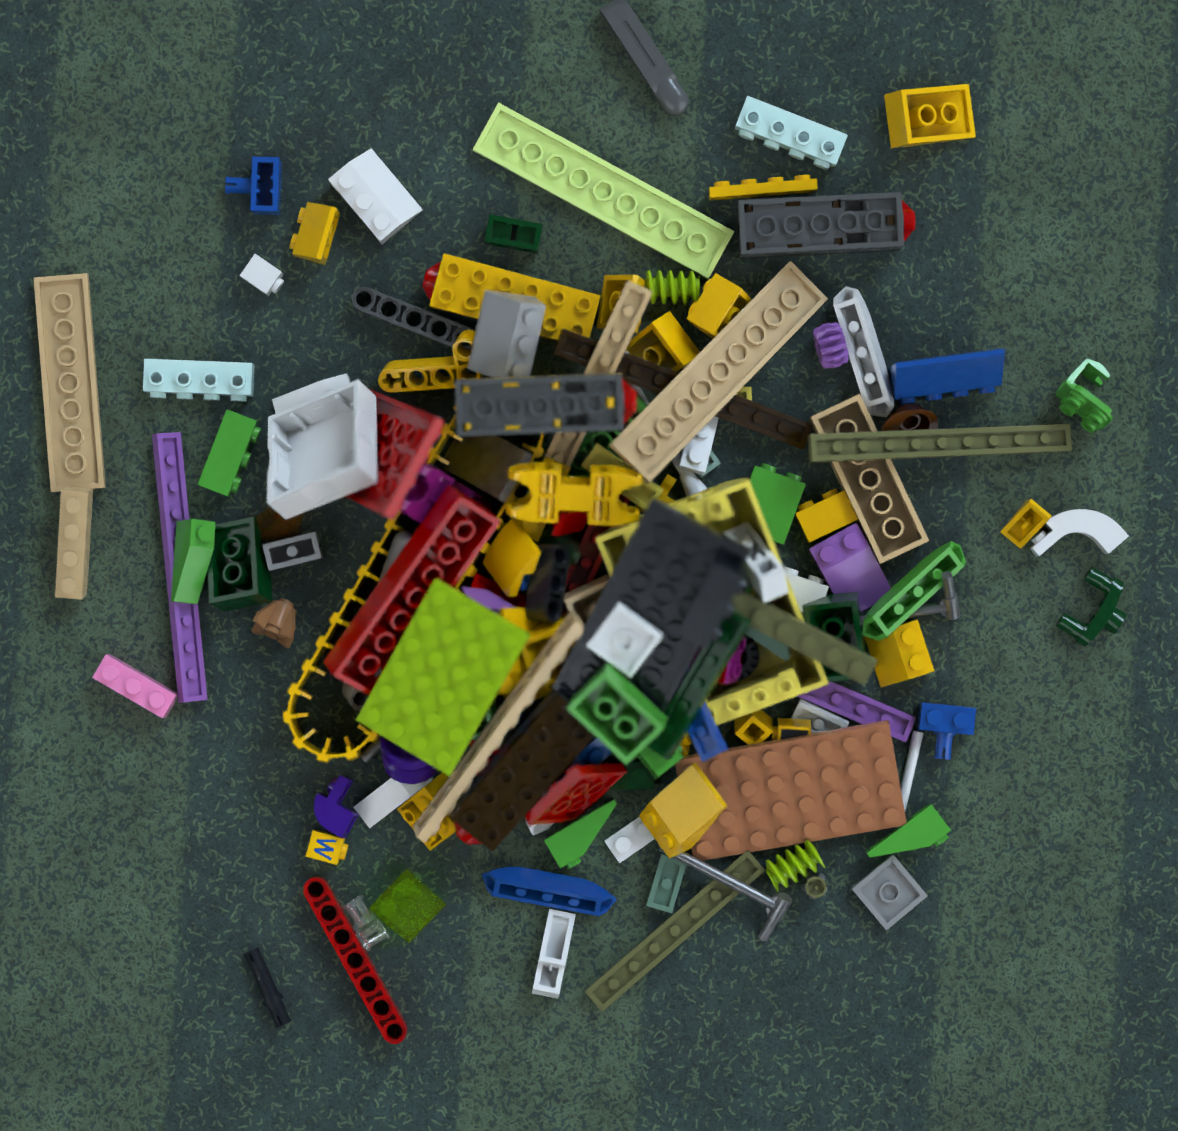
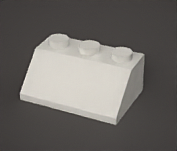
(375, 195)

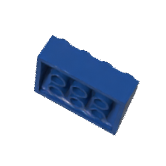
(947, 375)

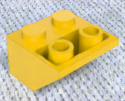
(415, 806)

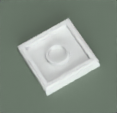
(624, 639)

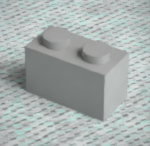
(292, 551)

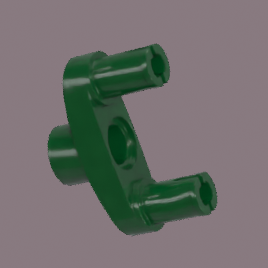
(1107, 616)

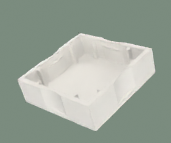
(322, 450)

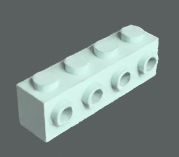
(790, 132)
(198, 378)

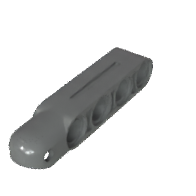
(646, 56)

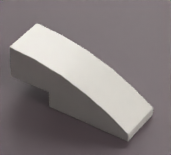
(553, 953)

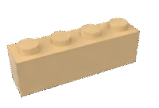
(74, 542)

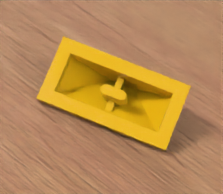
(1025, 523)

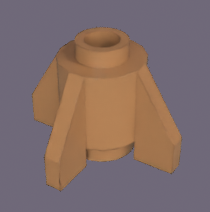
(276, 621)

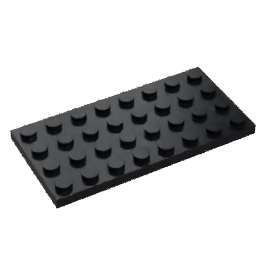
(658, 583)

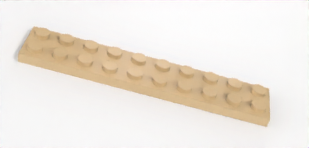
(718, 372)

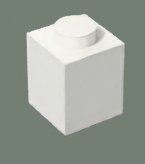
(262, 275)

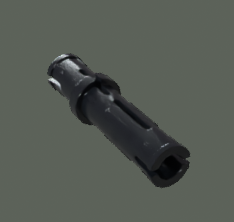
(267, 987)

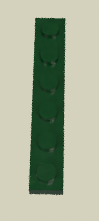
(699, 684)

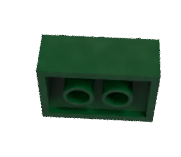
(839, 617)

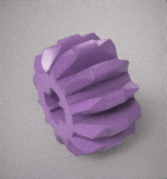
(830, 345)

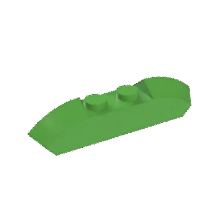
(912, 591)

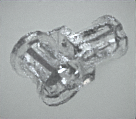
(366, 924)

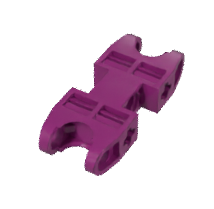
(427, 490)

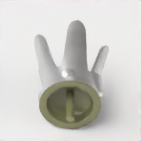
(814, 886)

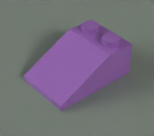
(850, 566)

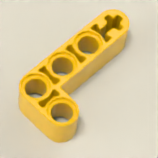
(430, 368)

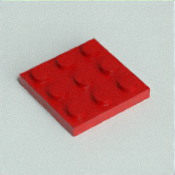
(575, 793)

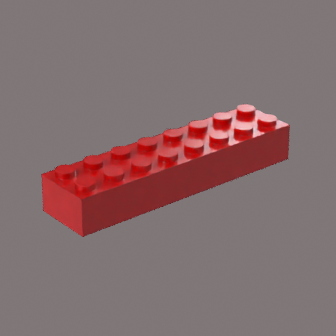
(438, 549)

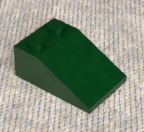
(238, 566)

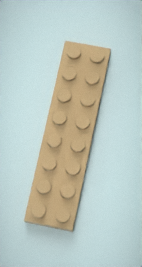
(69, 381)

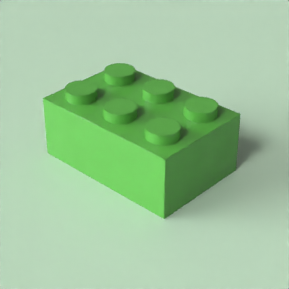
(617, 713)

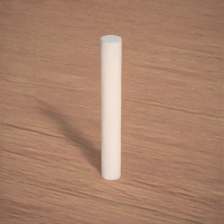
(910, 766)

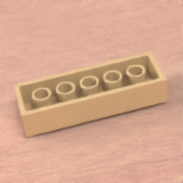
(872, 486)

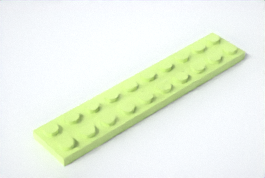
(603, 190)

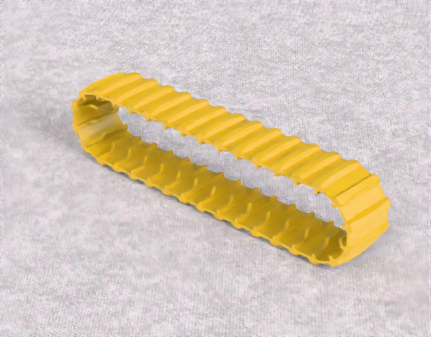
(296, 688)

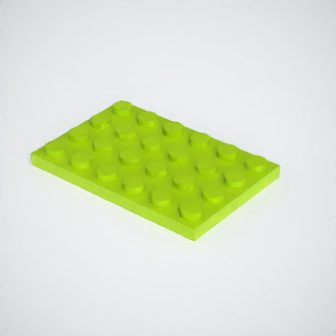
(443, 676)

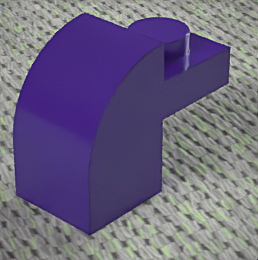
(331, 812)

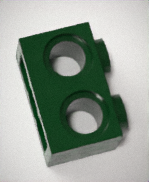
(513, 234)

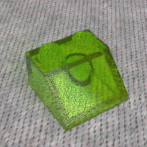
(407, 905)

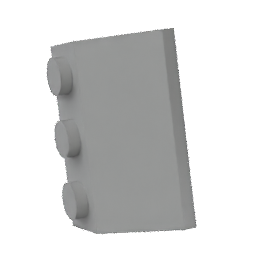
(506, 334)

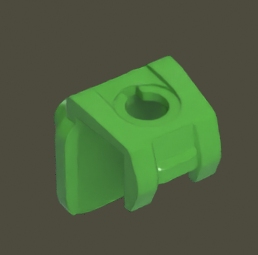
(1079, 401)

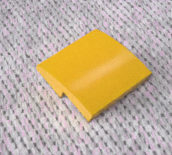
(511, 557)

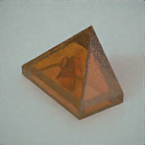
(275, 527)

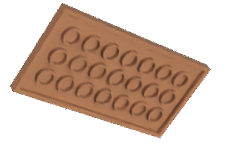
(801, 790)

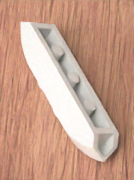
(864, 352)

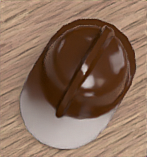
(910, 417)

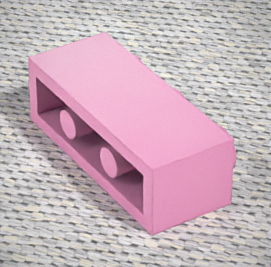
(135, 686)

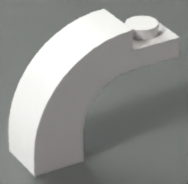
(1095, 525)

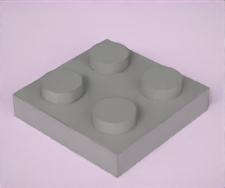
(889, 892)

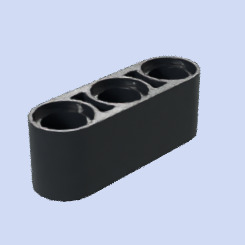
(548, 584)

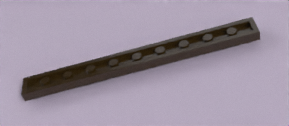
(656, 378)

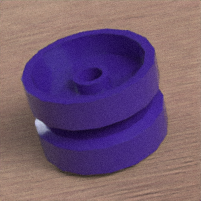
(403, 765)

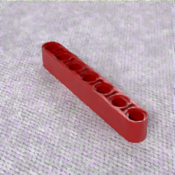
(356, 973)

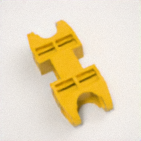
(573, 493)

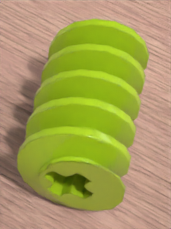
(673, 287)
(793, 865)

